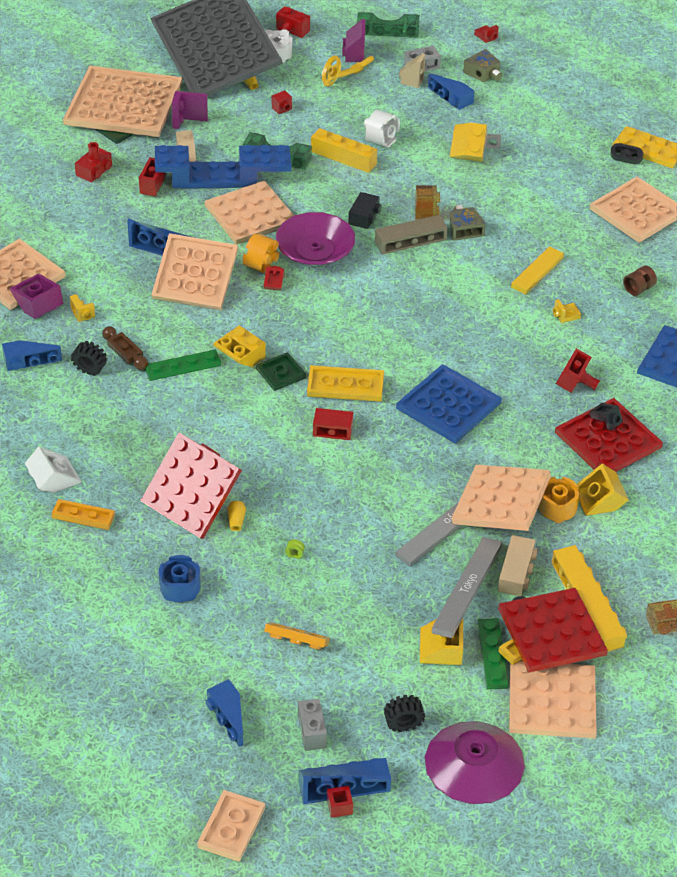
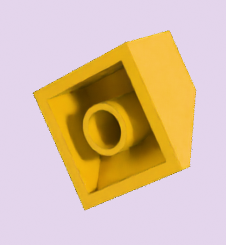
(469, 141)
(601, 491)

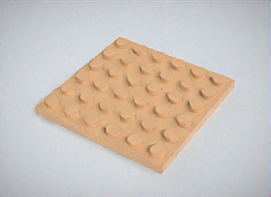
(123, 101)

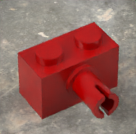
(294, 21)
(93, 163)
(575, 372)

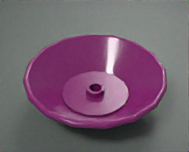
(315, 238)
(474, 776)

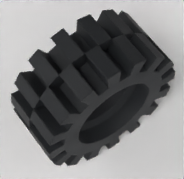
(89, 358)
(404, 713)

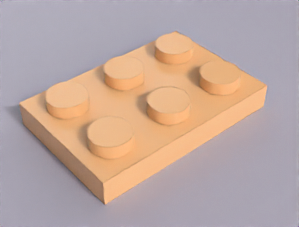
(231, 825)

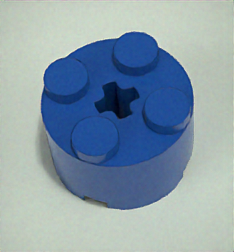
(179, 579)

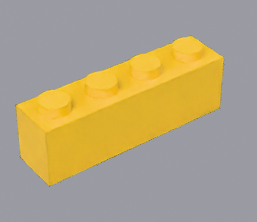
(344, 150)

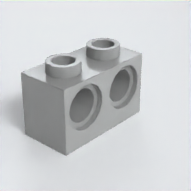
(432, 57)
(312, 724)

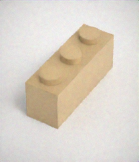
(517, 566)

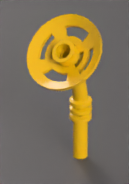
(334, 71)

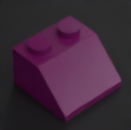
(354, 43)
(37, 295)

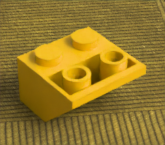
(242, 346)
(441, 649)

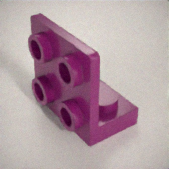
(189, 107)

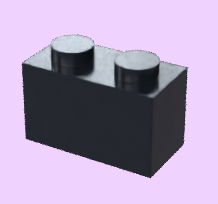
(364, 210)

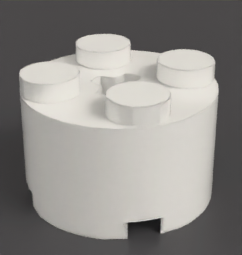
(282, 42)
(382, 128)

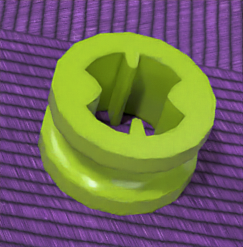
(294, 549)

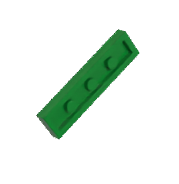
(183, 365)
(493, 661)

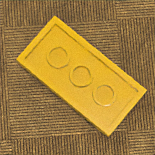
(654, 148)
(345, 383)

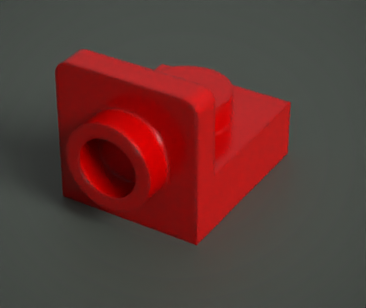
(487, 33)
(274, 278)

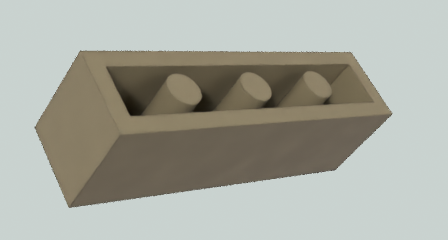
(410, 234)

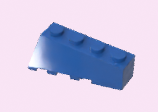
(148, 237)
(361, 777)

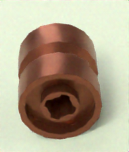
(640, 280)

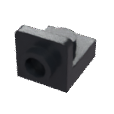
(607, 413)

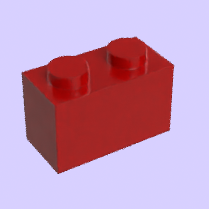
(149, 179)
(333, 424)

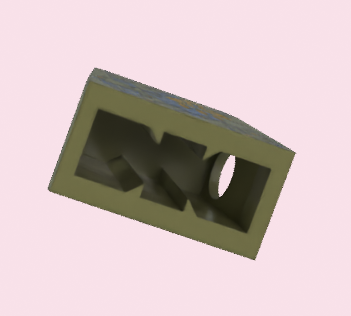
(483, 66)
(466, 223)

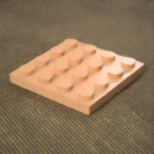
(636, 209)
(249, 211)
(19, 263)
(195, 271)
(501, 497)
(553, 701)

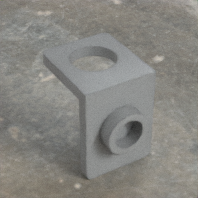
(493, 136)

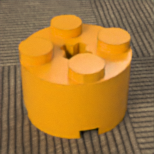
(261, 252)
(559, 499)

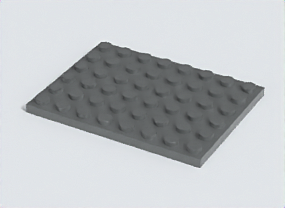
(215, 43)

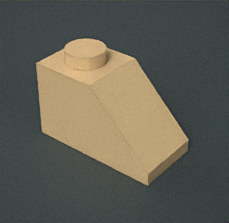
(413, 72)
(186, 139)

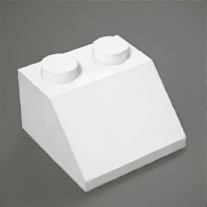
(51, 470)

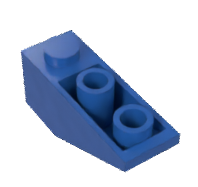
(453, 91)
(26, 354)
(226, 704)

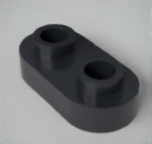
(627, 153)

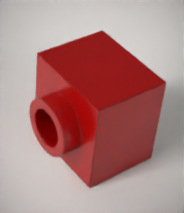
(281, 102)
(339, 801)

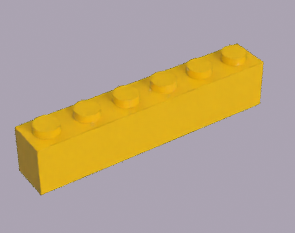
(575, 573)

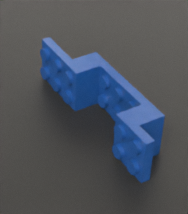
(221, 174)

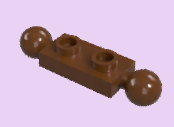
(125, 348)

